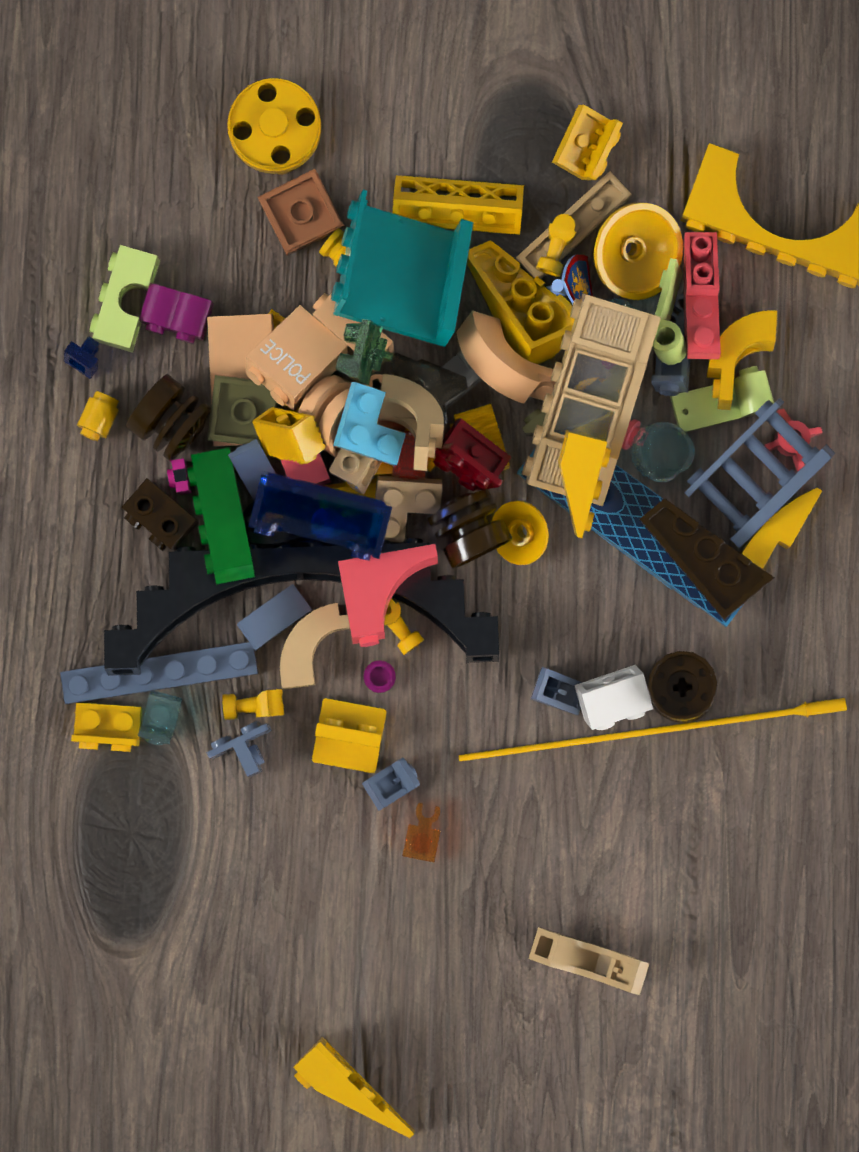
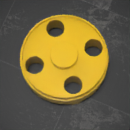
(274, 126)

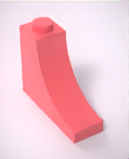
(371, 585)

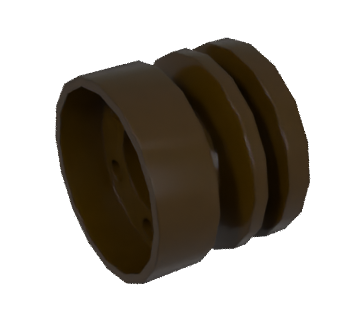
(168, 417)
(469, 528)
(696, 673)

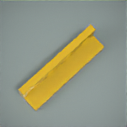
(445, 211)

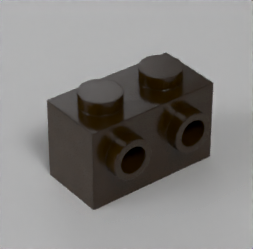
(159, 515)

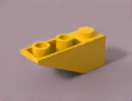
(580, 468)

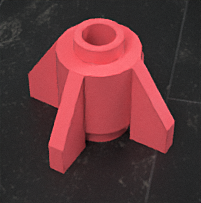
(784, 447)

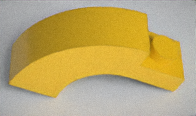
(743, 337)

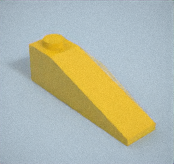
(528, 312)
(337, 1079)

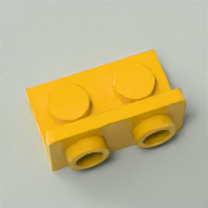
(107, 725)

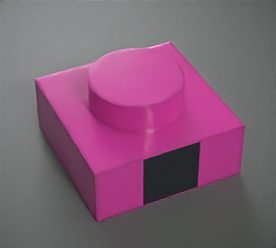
(178, 477)

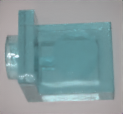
(160, 718)

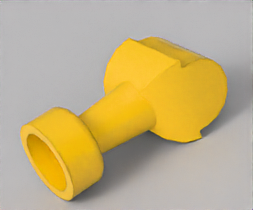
(560, 233)
(398, 626)
(266, 704)

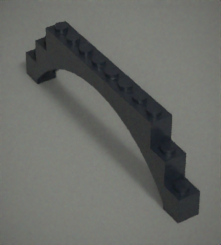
(194, 590)

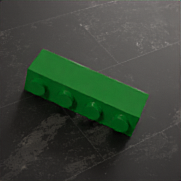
(222, 516)

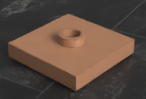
(300, 212)

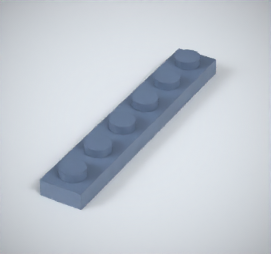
(161, 673)

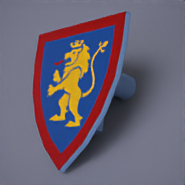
(574, 280)

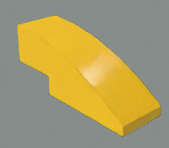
(780, 528)

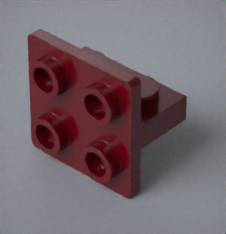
(471, 457)

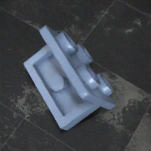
(249, 756)

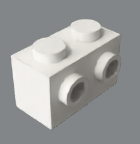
(614, 698)

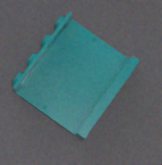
(401, 273)

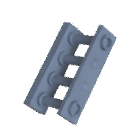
(766, 502)

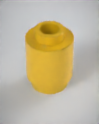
(98, 416)

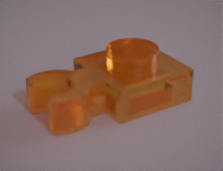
(422, 840)

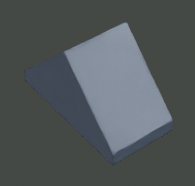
(556, 691)

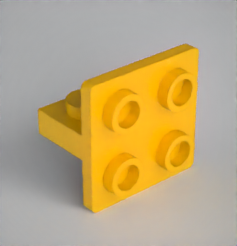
(349, 735)

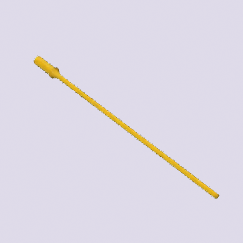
(805, 709)

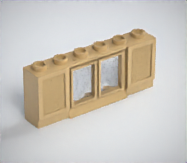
(592, 386)

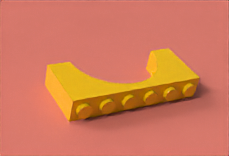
(718, 208)

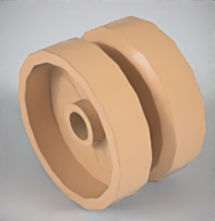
(327, 403)

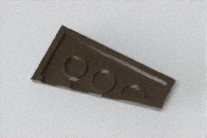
(711, 565)

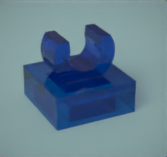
(83, 357)

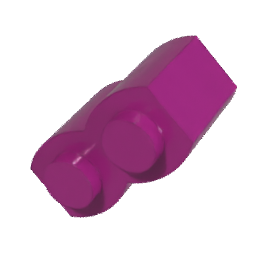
(175, 313)

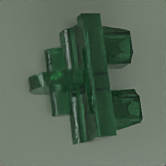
(368, 351)

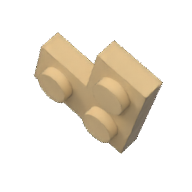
(407, 497)

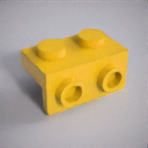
(587, 143)

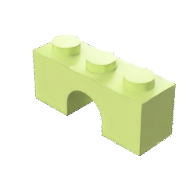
(129, 271)

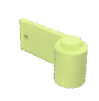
(669, 340)
(699, 409)

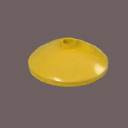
(653, 242)

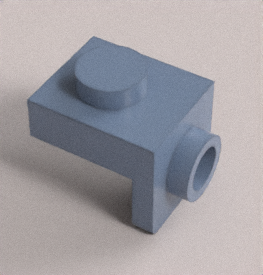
(671, 379)
(391, 783)

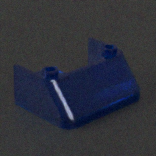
(320, 514)

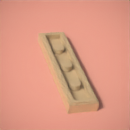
(587, 213)

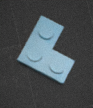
(359, 426)

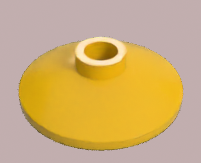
(523, 548)

